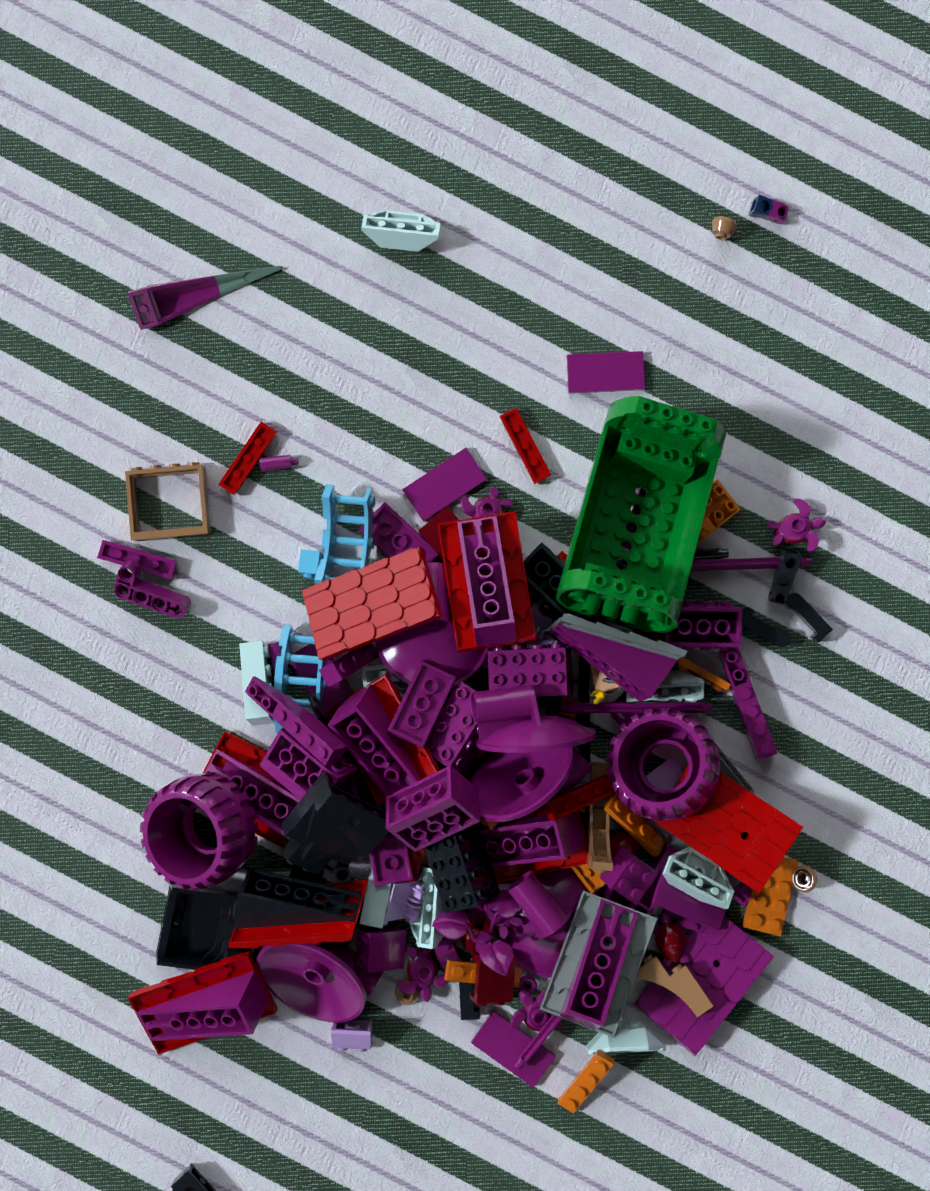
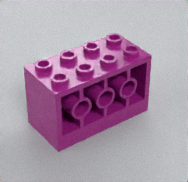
(299, 769)
(432, 809)

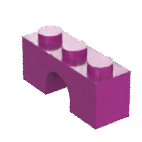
(348, 664)

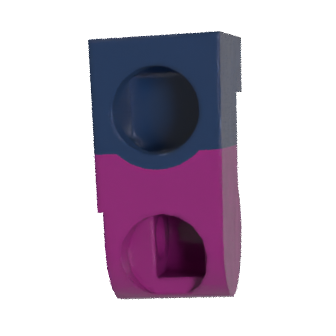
(768, 209)

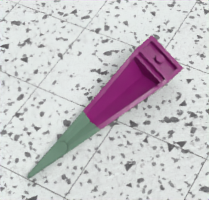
(167, 300)

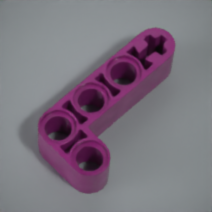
(174, 603)

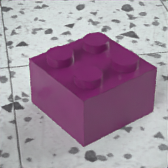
(629, 876)

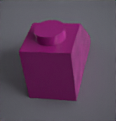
(446, 950)

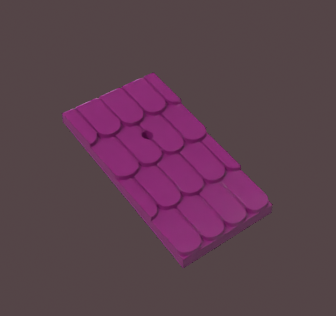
(738, 966)

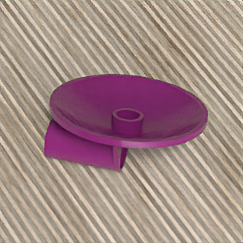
(430, 642)
(512, 724)
(524, 781)
(546, 910)
(317, 980)

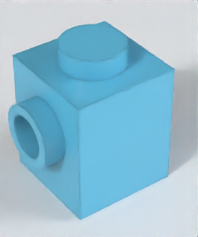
(309, 563)

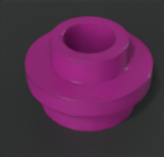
(527, 978)

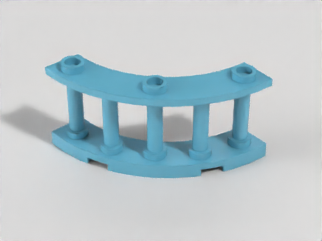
(329, 538)
(283, 679)

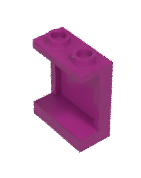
(380, 950)

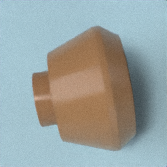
(723, 227)
(804, 879)
(407, 999)

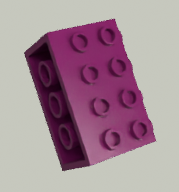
(705, 626)
(541, 667)
(455, 731)

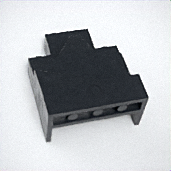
(331, 826)
(197, 928)

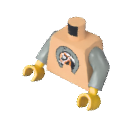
(604, 688)

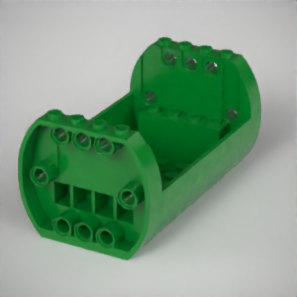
(675, 463)

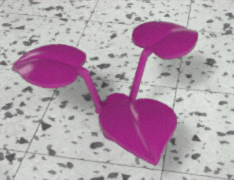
(496, 955)

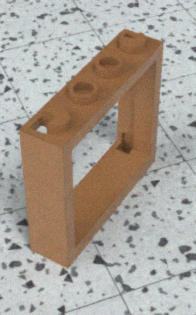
(155, 471)

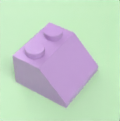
(353, 1035)

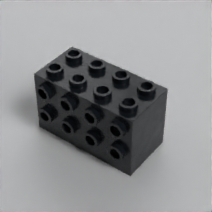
(543, 578)
(462, 870)

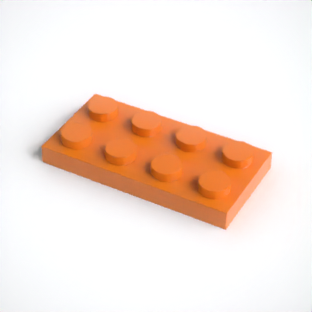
(768, 909)

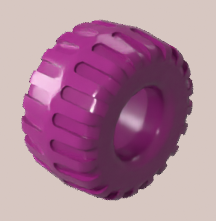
(634, 745)
(171, 834)

